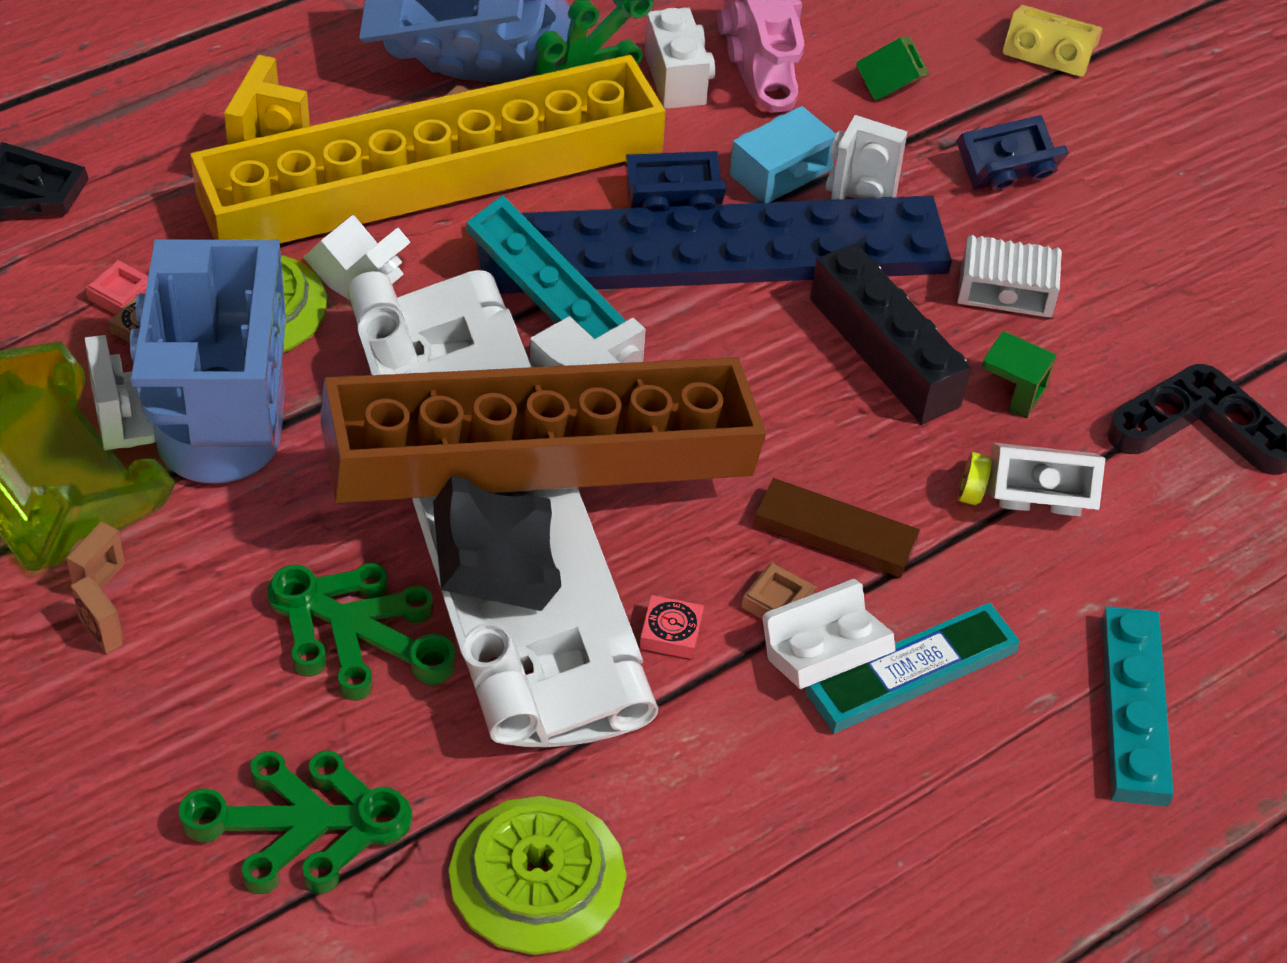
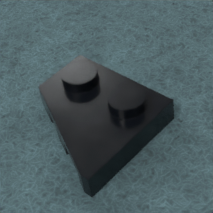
(37, 183)

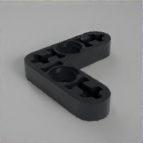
(1204, 395)

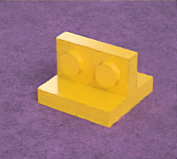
(264, 106)

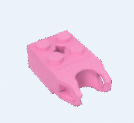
(764, 43)

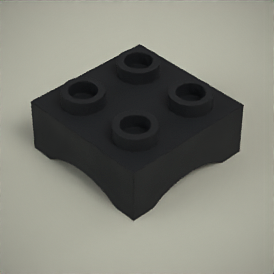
(495, 545)

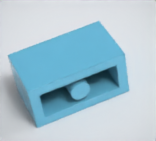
(782, 155)

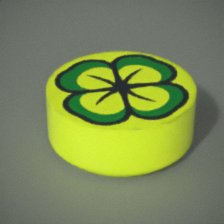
(974, 478)

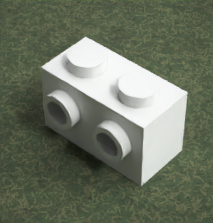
(678, 57)
(1045, 476)

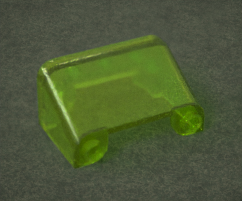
(54, 462)

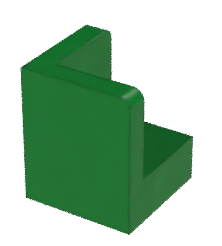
(892, 67)
(1024, 365)

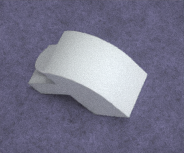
(353, 251)
(570, 344)

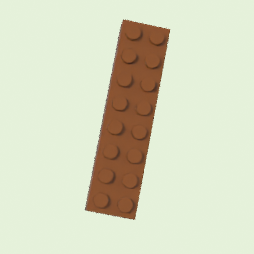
(539, 427)

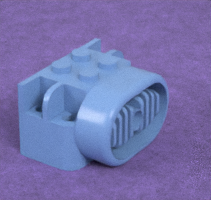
(466, 37)
(212, 355)

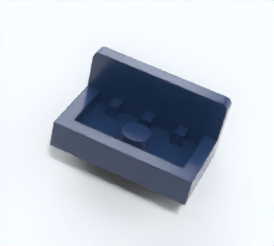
(1010, 152)
(674, 179)

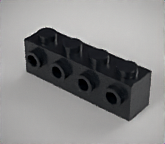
(890, 333)

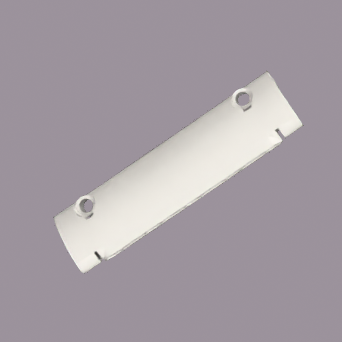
(581, 643)

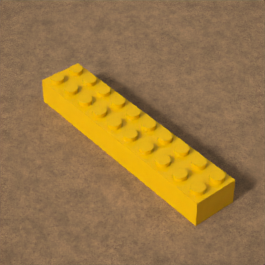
(428, 152)

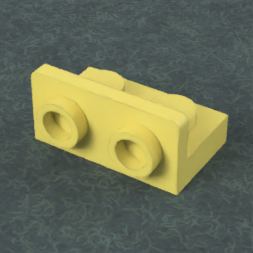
(1051, 40)

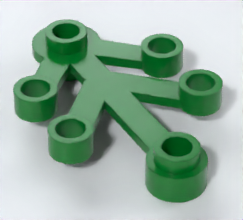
(585, 50)
(357, 621)
(304, 820)

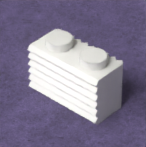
(1009, 276)

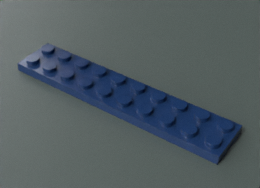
(737, 241)

